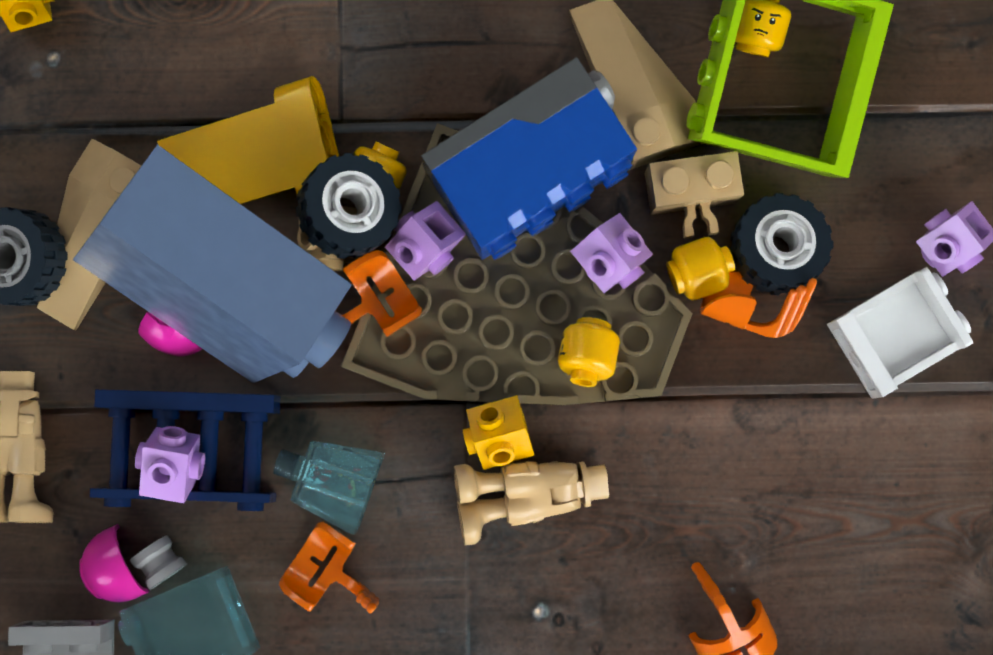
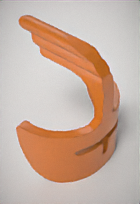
(385, 276)
(737, 306)
(302, 569)
(758, 628)

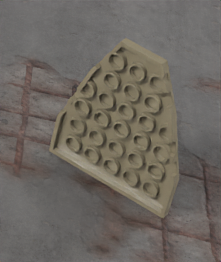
(500, 323)

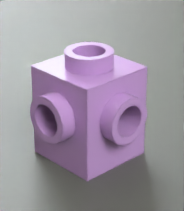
(956, 239)
(418, 247)
(612, 254)
(169, 464)

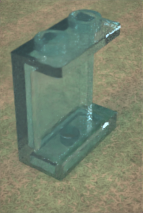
(191, 620)

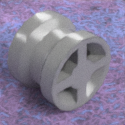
(158, 562)

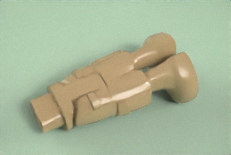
(21, 448)
(530, 493)

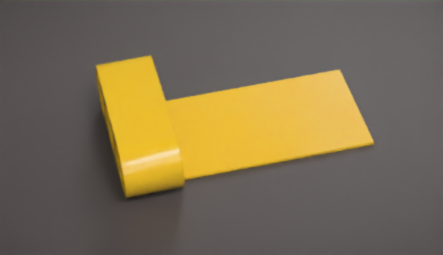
(264, 147)

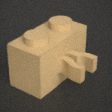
(694, 185)

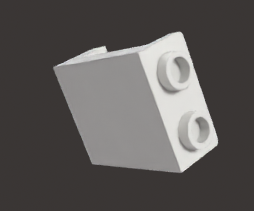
(901, 332)

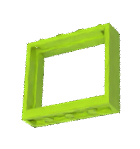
(849, 102)

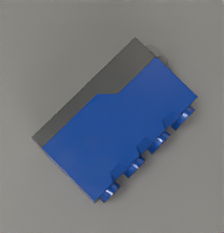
(531, 158)

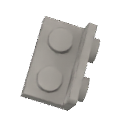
(64, 637)

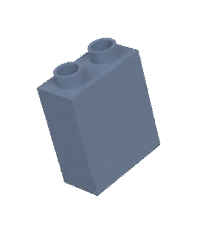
(217, 272)

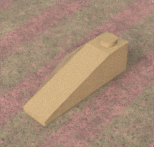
(647, 93)
(89, 194)

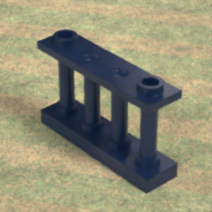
(210, 410)

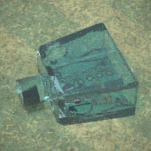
(332, 481)

